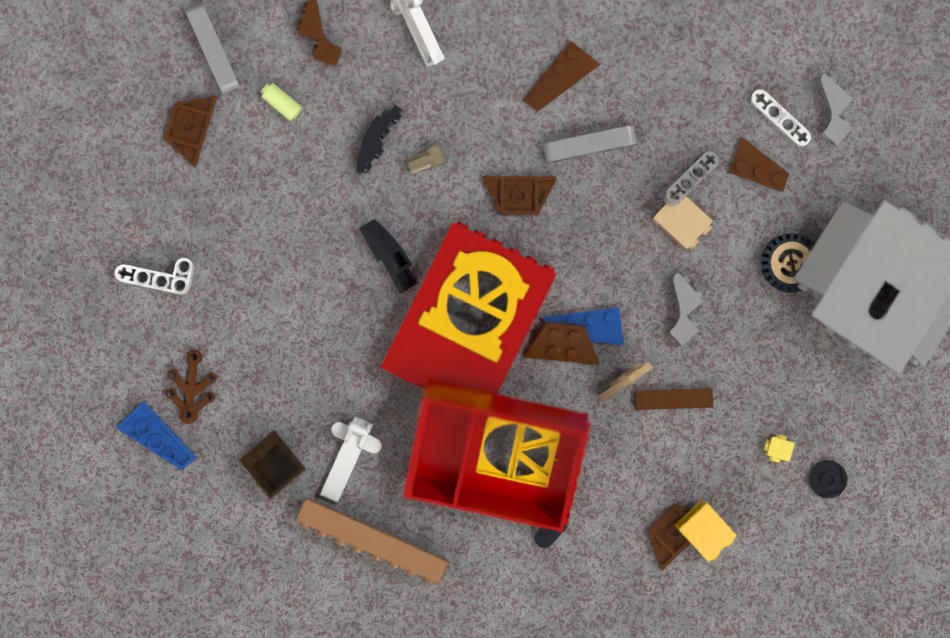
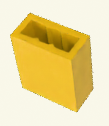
(705, 530)

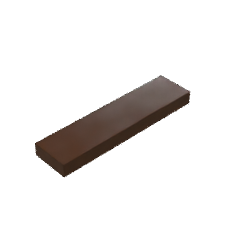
(674, 399)

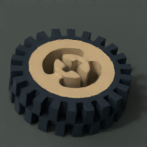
(771, 255)

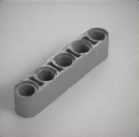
(212, 48)
(589, 143)

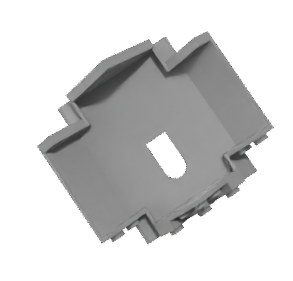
(854, 262)

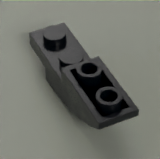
(371, 146)
(390, 252)

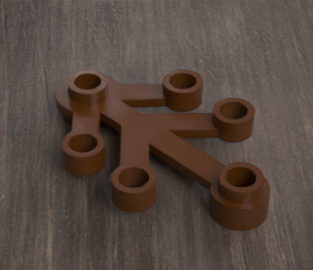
(191, 390)

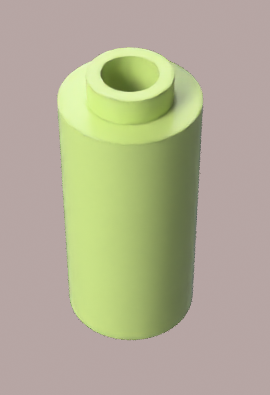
(281, 101)

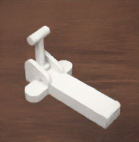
(419, 29)
(355, 439)

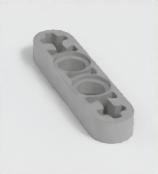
(691, 178)

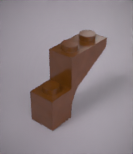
(311, 28)

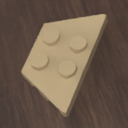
(625, 380)

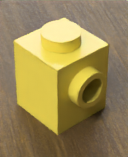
(778, 448)

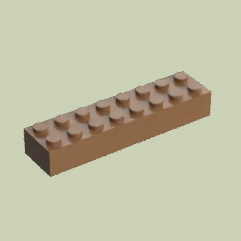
(372, 540)

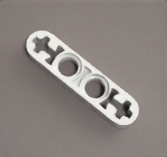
(783, 115)

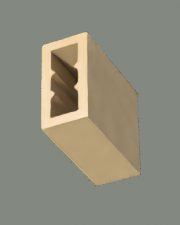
(683, 222)

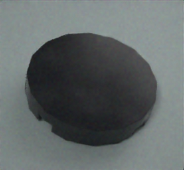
(822, 479)

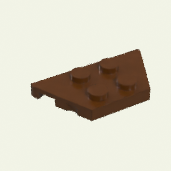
(189, 127)
(519, 193)
(563, 343)
(666, 538)

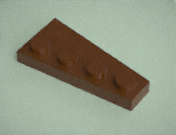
(565, 71)

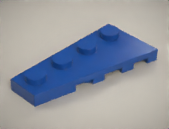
(602, 325)
(152, 432)

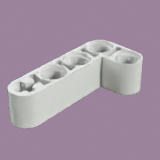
(153, 277)

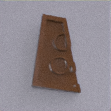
(757, 167)

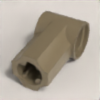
(429, 159)

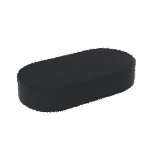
(546, 537)

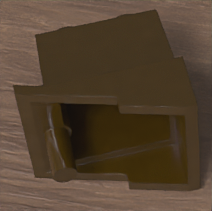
(272, 464)

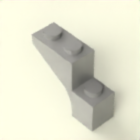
(836, 100)
(687, 301)

